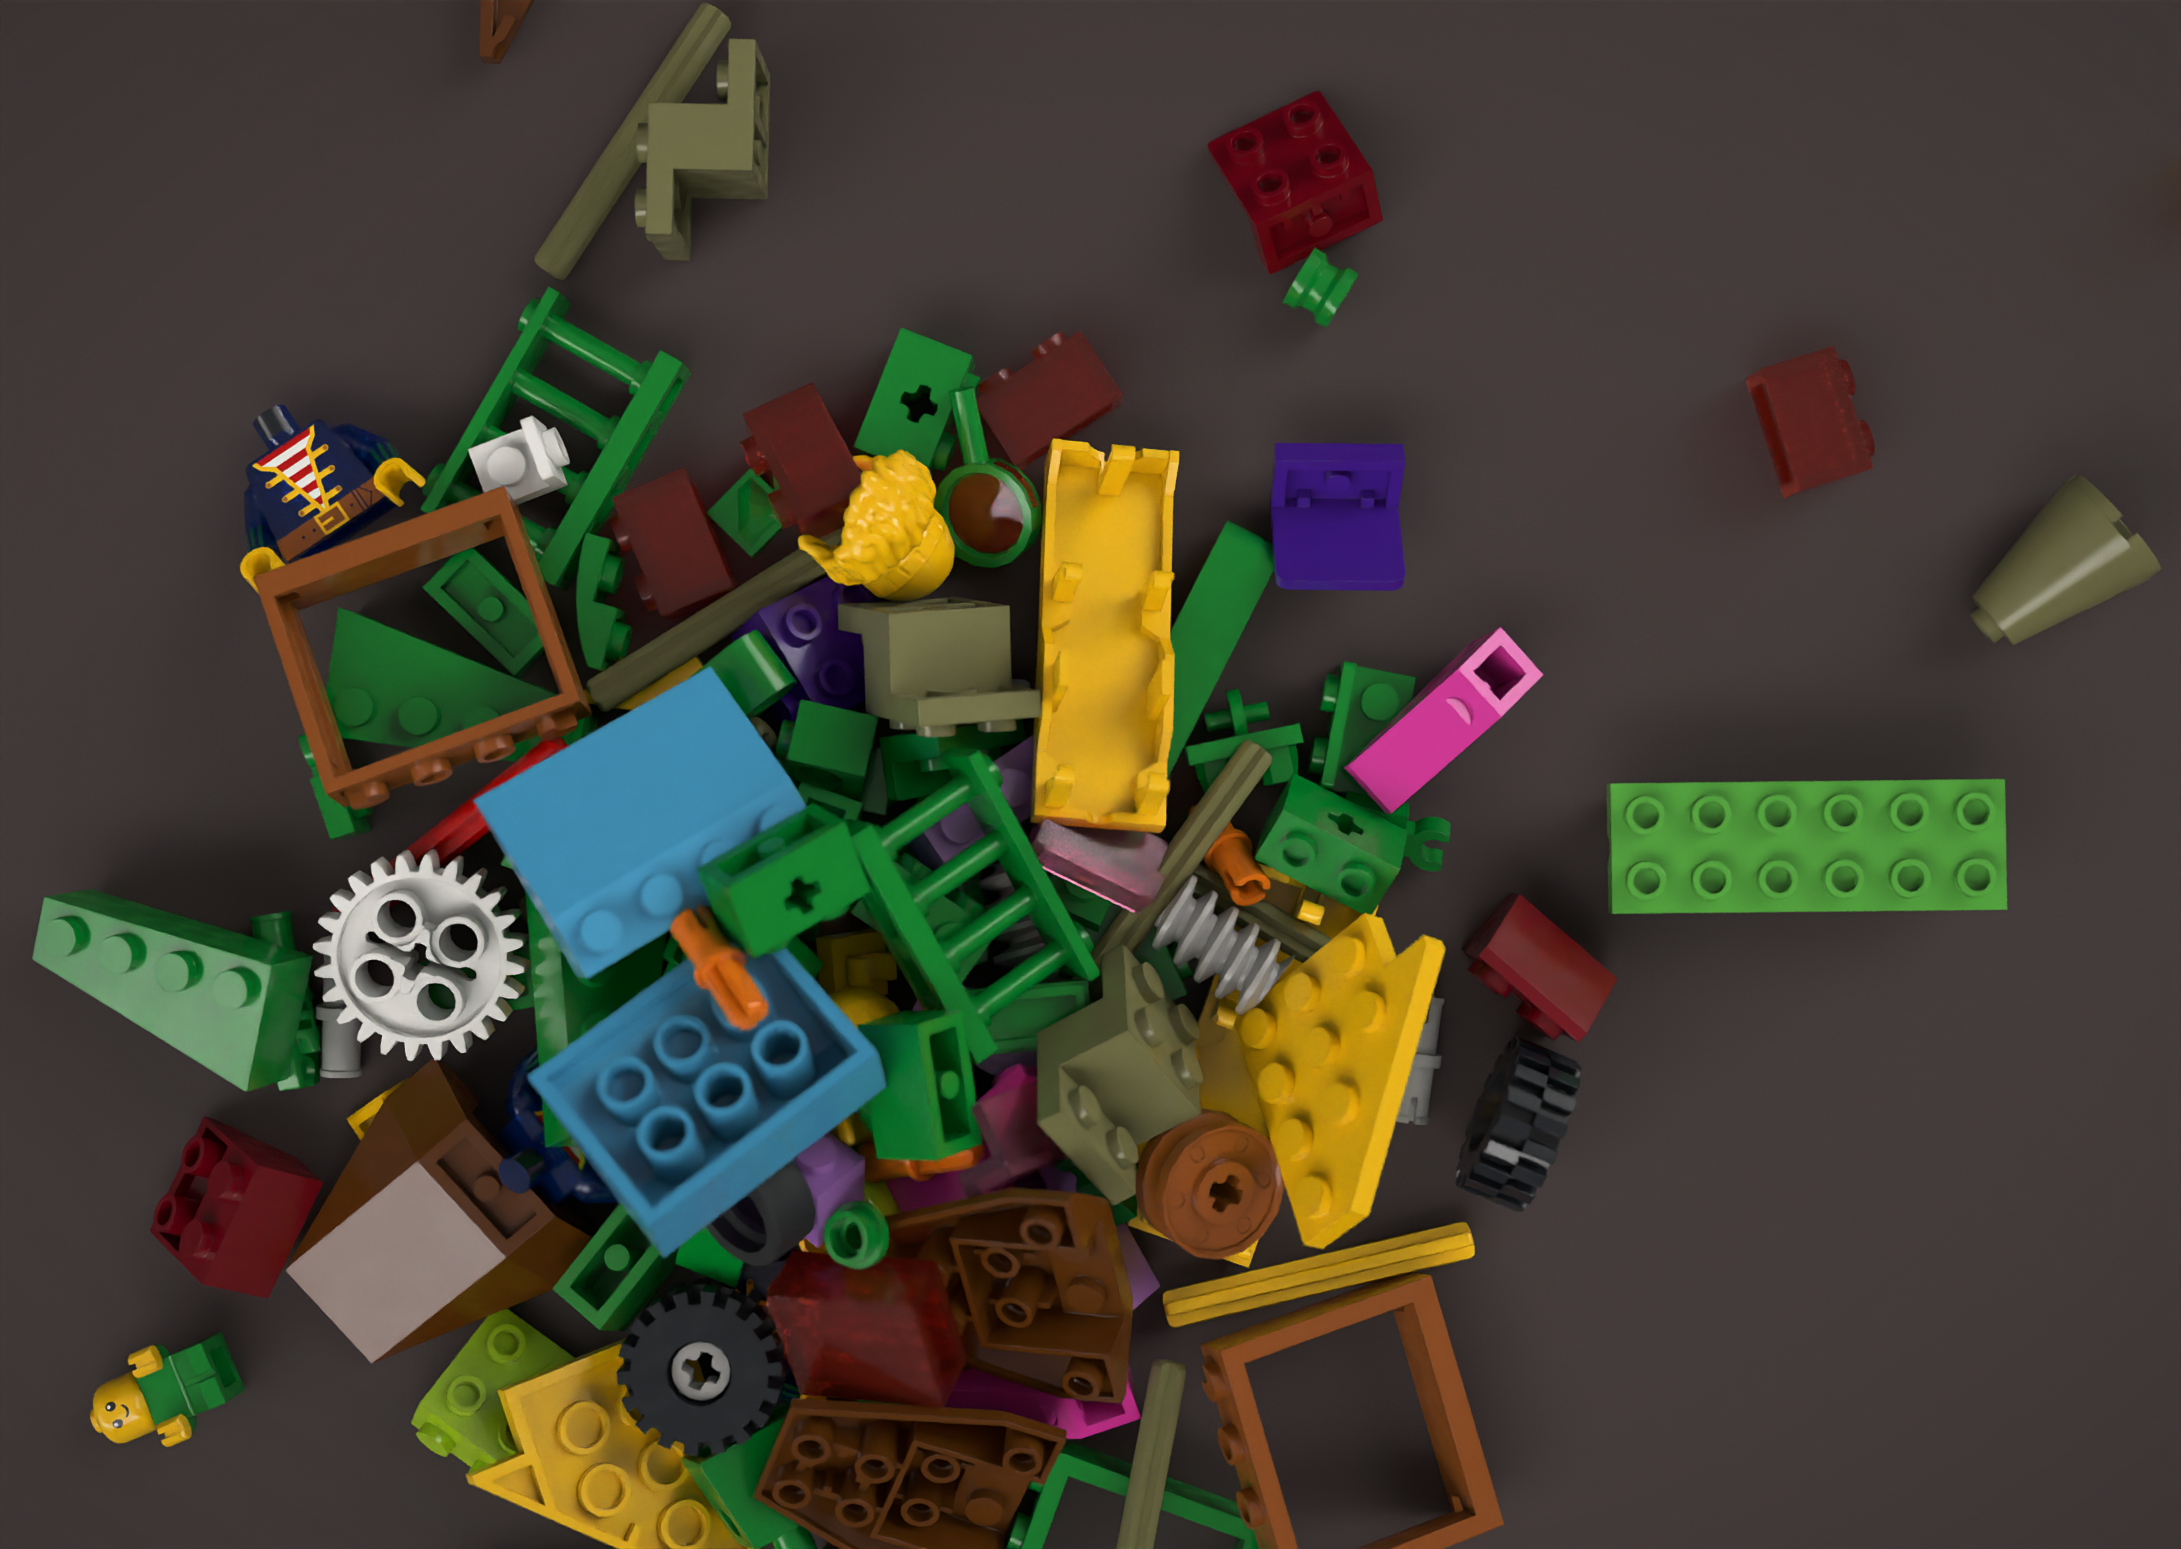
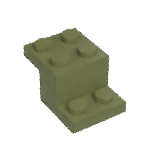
(705, 150)
(939, 664)
(1118, 1074)

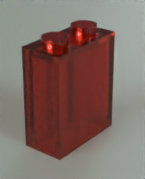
(867, 1330)

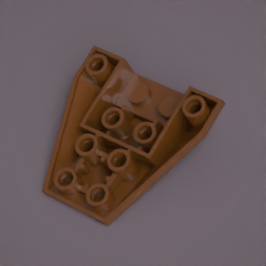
(427, 1229)
(1031, 1286)
(905, 1472)

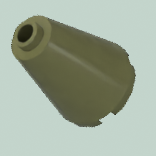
(2062, 565)

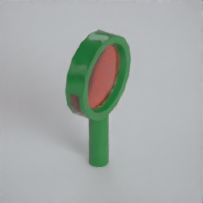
(985, 500)

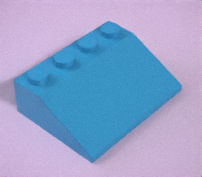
(629, 814)
(695, 1109)

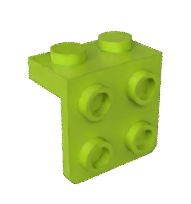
(464, 1407)

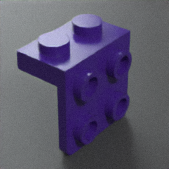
(1337, 516)
(811, 647)

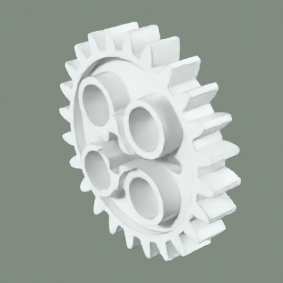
(405, 1009)

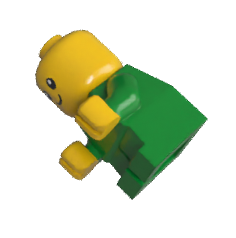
(166, 1391)

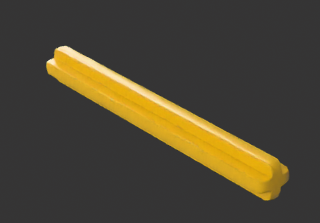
(1318, 1274)

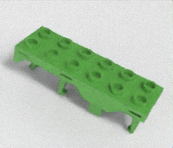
(1807, 846)

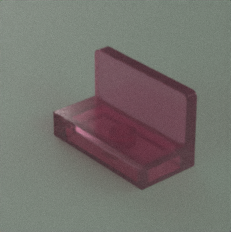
(1103, 861)
(1014, 1139)

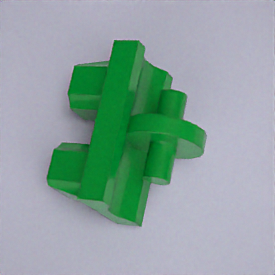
(1279, 742)

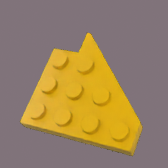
(1333, 1067)
(594, 1467)

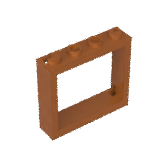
(385, 555)
(1437, 1386)

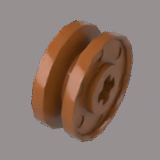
(1210, 1185)

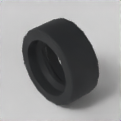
(767, 1218)

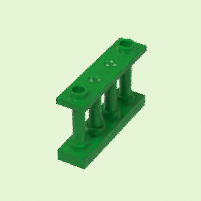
(621, 439)
(901, 907)

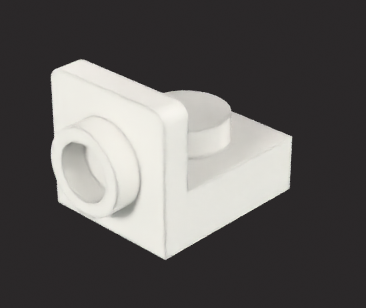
(522, 461)

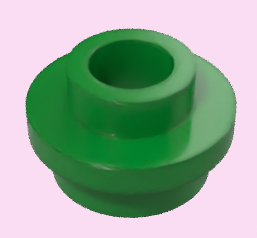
(843, 1236)

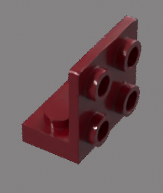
(1298, 180)

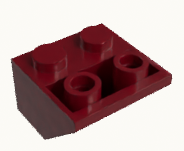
(1540, 966)
(234, 1209)

